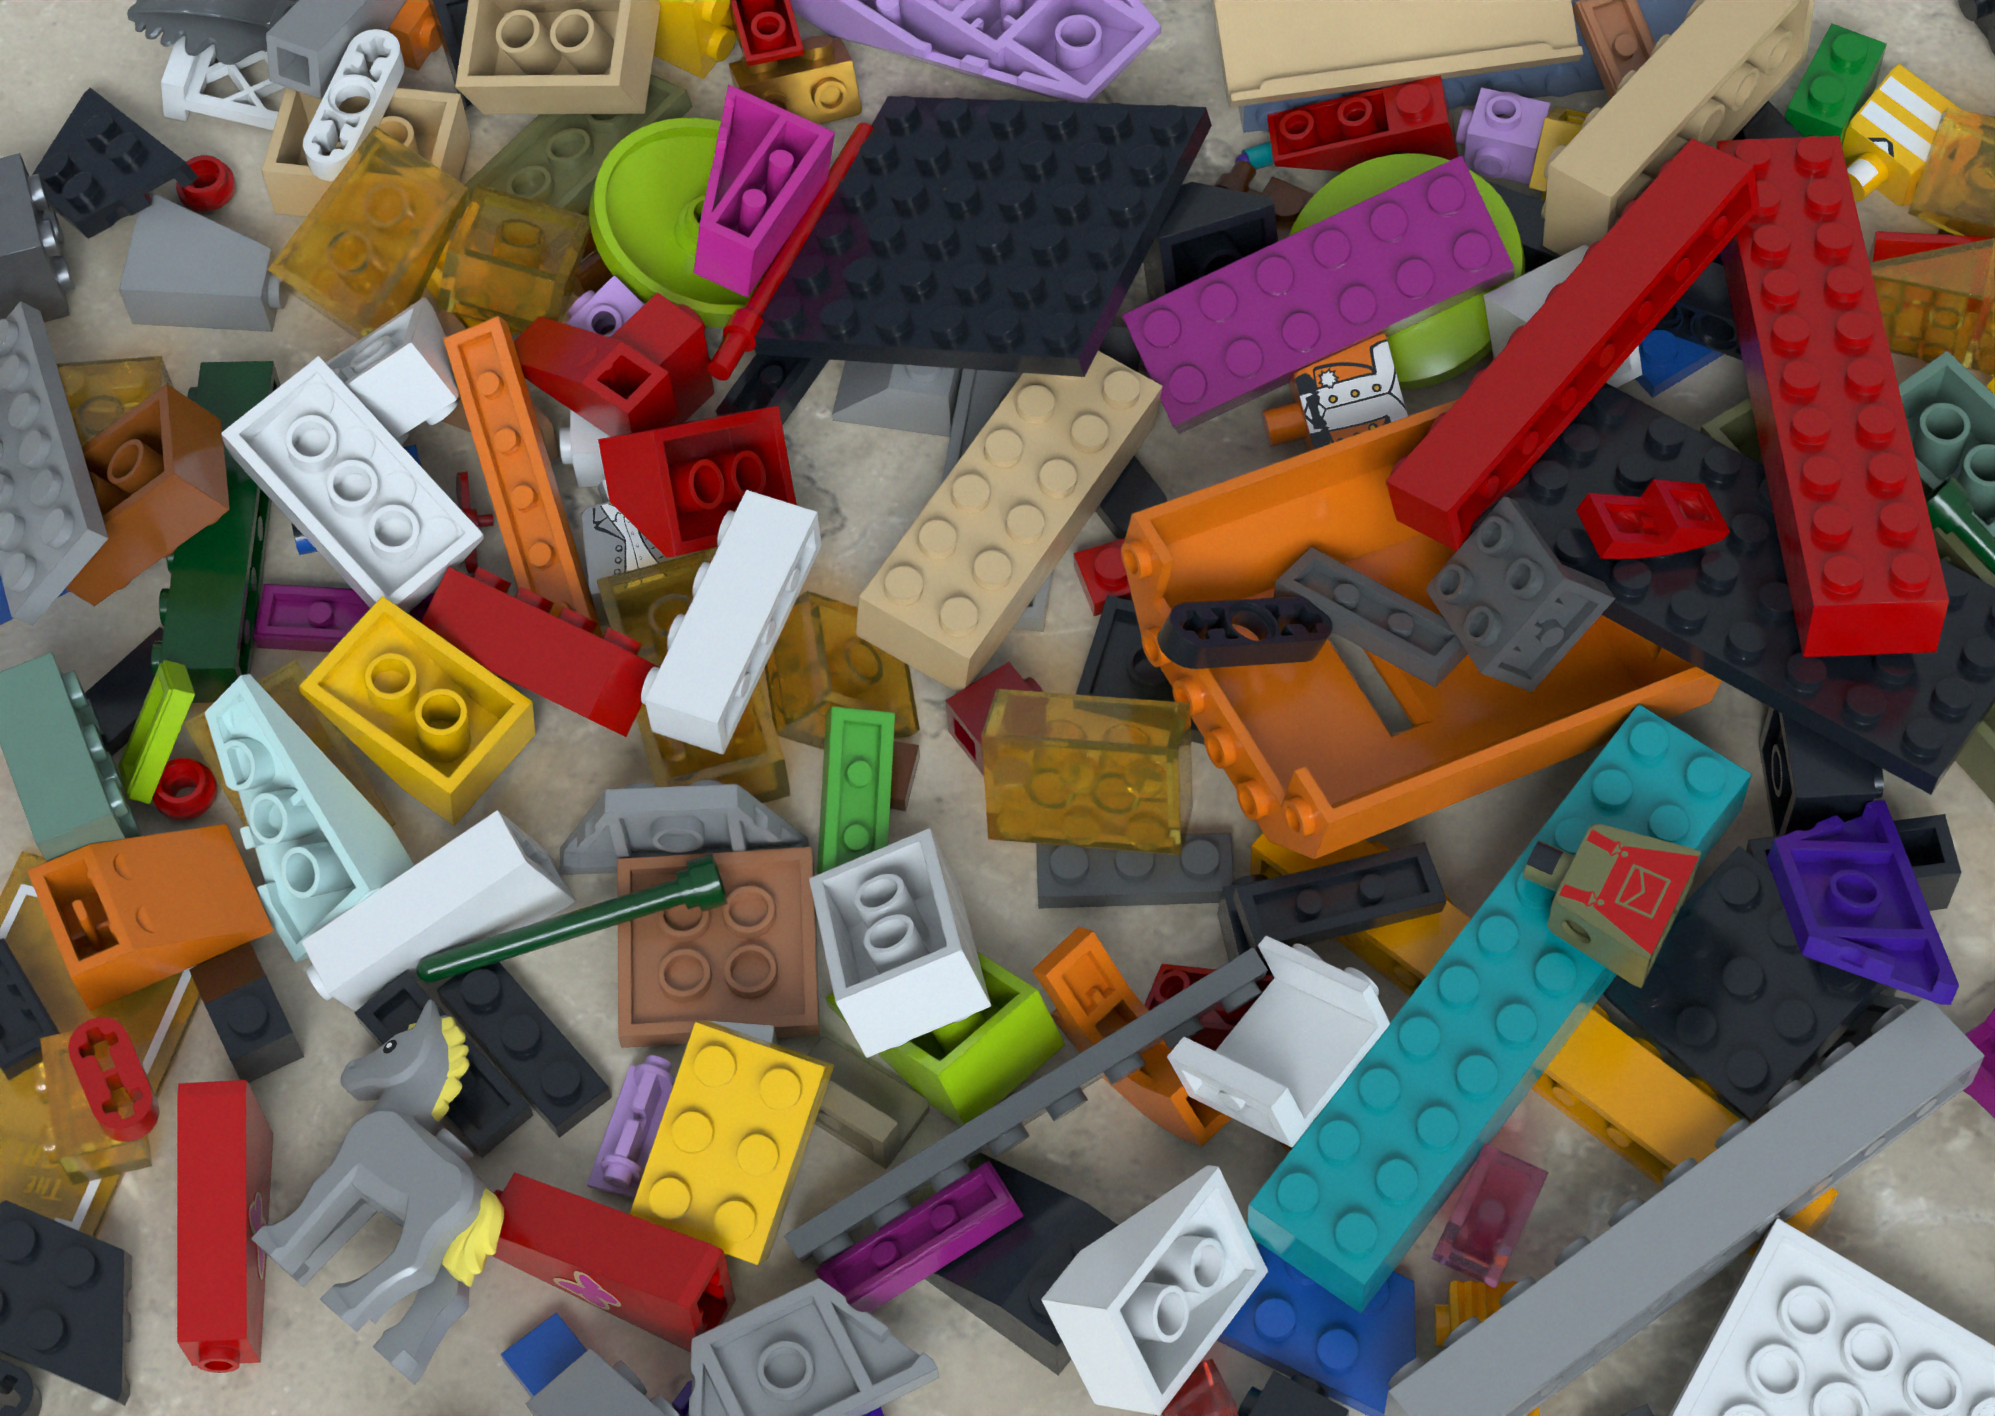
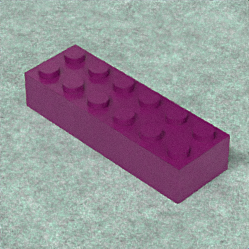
(1320, 294)

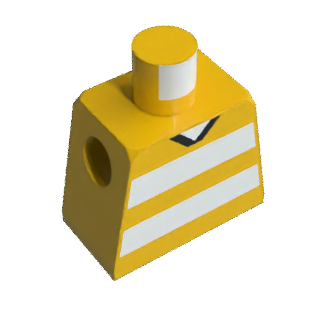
(1893, 137)

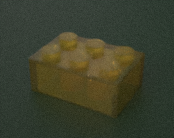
(1088, 771)

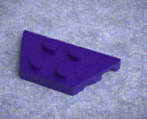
(1861, 904)

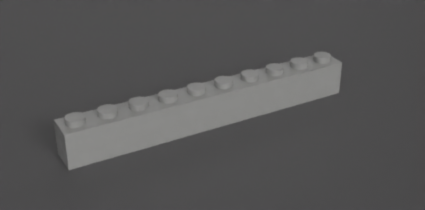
(1696, 1223)

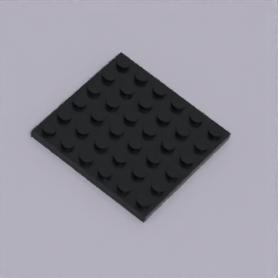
(984, 234)

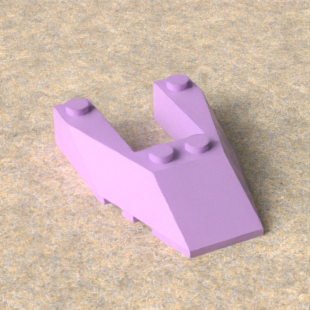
(1029, 45)

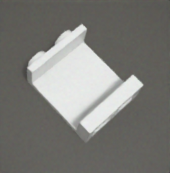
(1288, 1046)

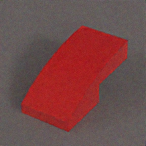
(1661, 522)

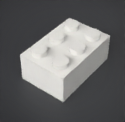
(898, 943)

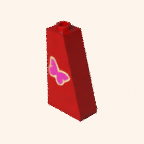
(220, 1207)
(615, 1260)

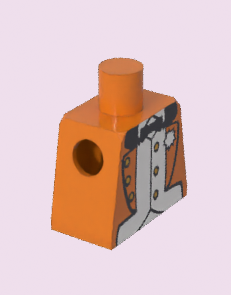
(1339, 397)

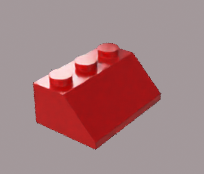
(689, 474)

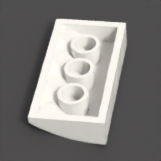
(351, 488)

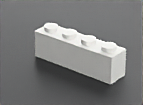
(732, 621)

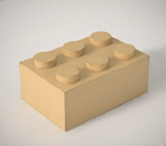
(558, 56)
(420, 119)

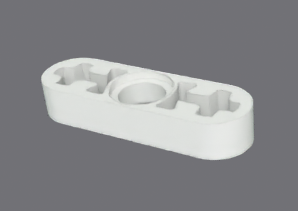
(350, 81)

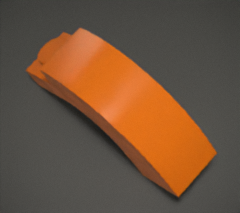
(1097, 1002)

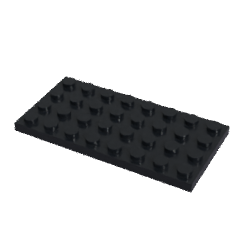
(1732, 600)

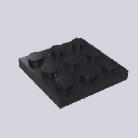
(1737, 992)

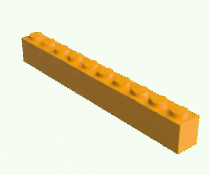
(1598, 1078)

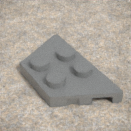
(670, 822)
(802, 1359)

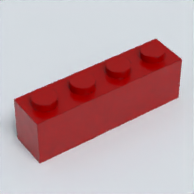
(541, 651)

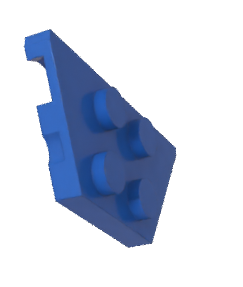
(1316, 1335)

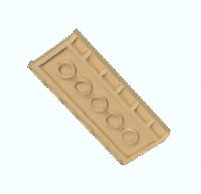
(1353, 45)

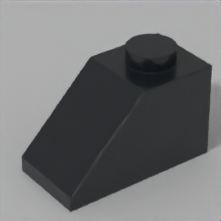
(246, 1013)

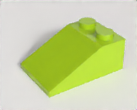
(984, 1057)

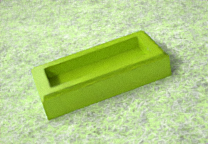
(156, 731)

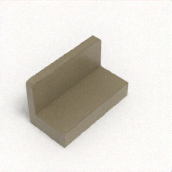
(866, 1105)

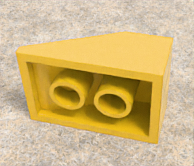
(421, 709)

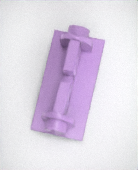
(633, 1128)

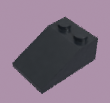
(1017, 1266)

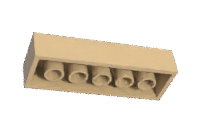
(1693, 86)
(1005, 518)

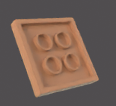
(722, 964)

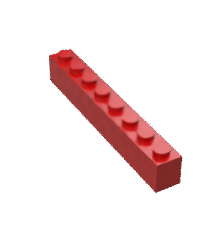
(1573, 343)

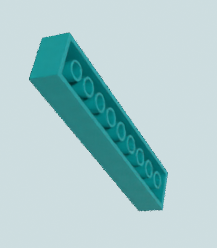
(1476, 1030)

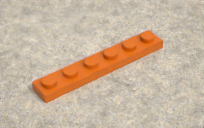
(517, 467)

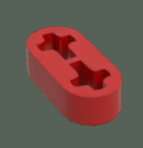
(127, 1073)

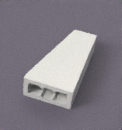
(460, 894)

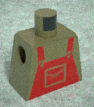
(1615, 895)

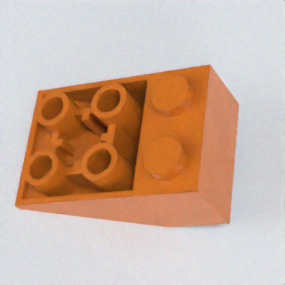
(147, 908)

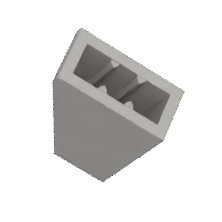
(197, 273)

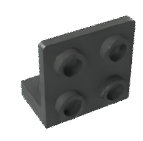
(1515, 599)

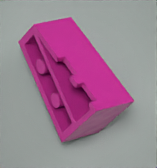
(758, 188)

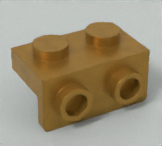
(812, 85)

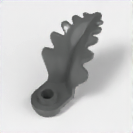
(233, 26)

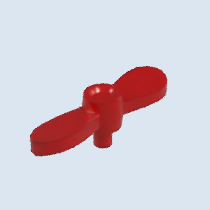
(464, 503)

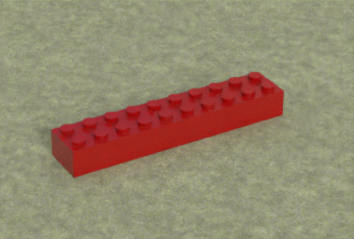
(1830, 410)

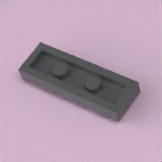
(1375, 616)
(1132, 878)

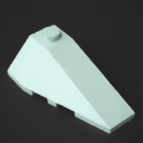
(308, 823)

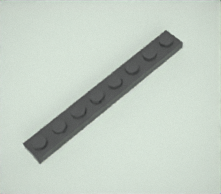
(1004, 1124)

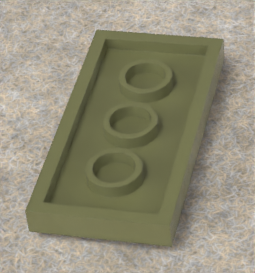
(562, 153)

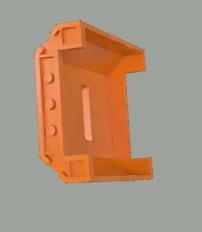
(1303, 735)

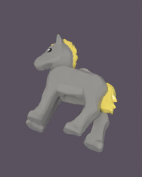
(414, 1177)

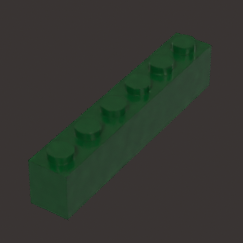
(219, 570)

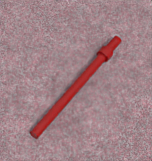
(746, 321)

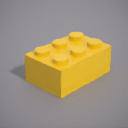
(732, 1140)

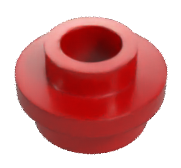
(212, 174)
(181, 774)

